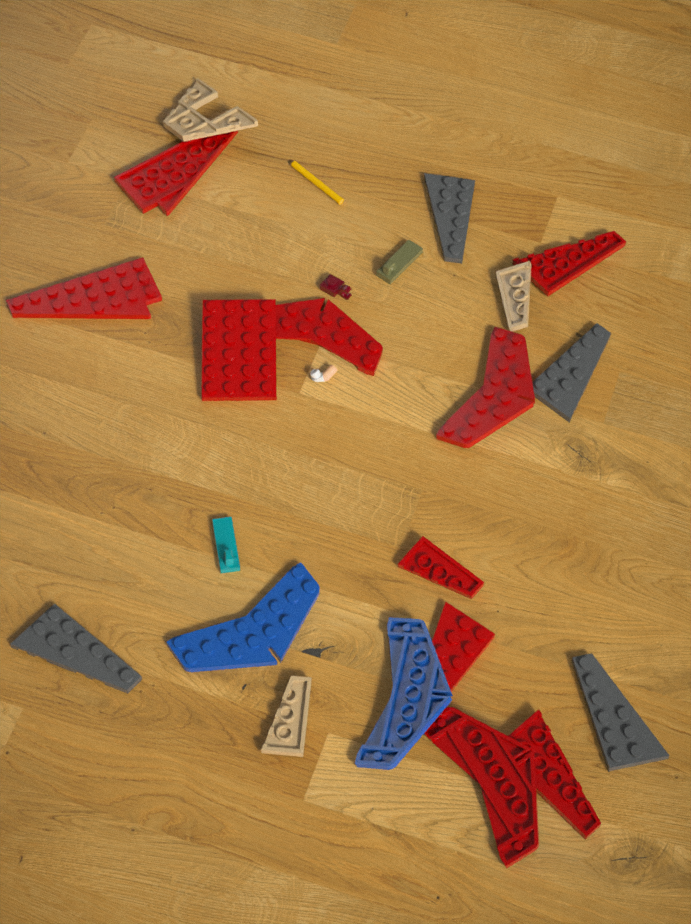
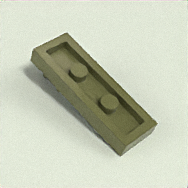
(399, 262)

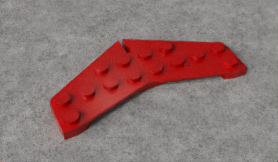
(330, 330)
(501, 399)
(505, 784)

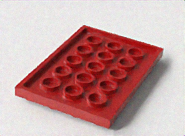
(239, 350)

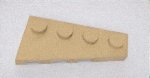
(515, 294)
(290, 722)

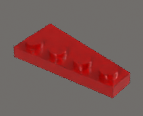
(438, 567)

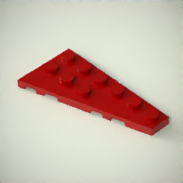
(567, 262)
(459, 643)
(555, 776)

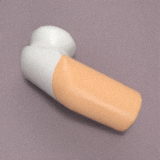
(318, 376)

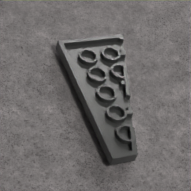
(451, 210)
(567, 378)
(72, 647)
(618, 727)

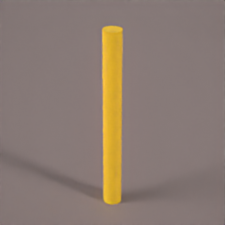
(317, 182)

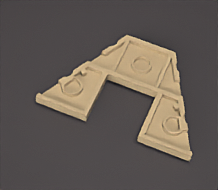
(191, 125)

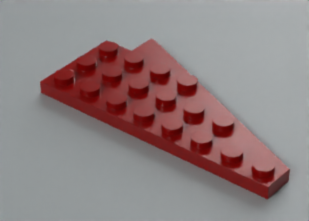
(172, 173)
(105, 294)

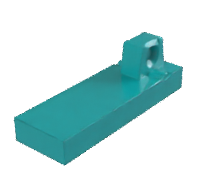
(226, 545)

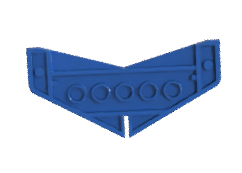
(248, 639)
(416, 698)

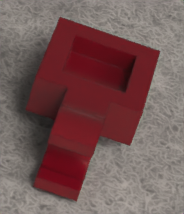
(334, 286)

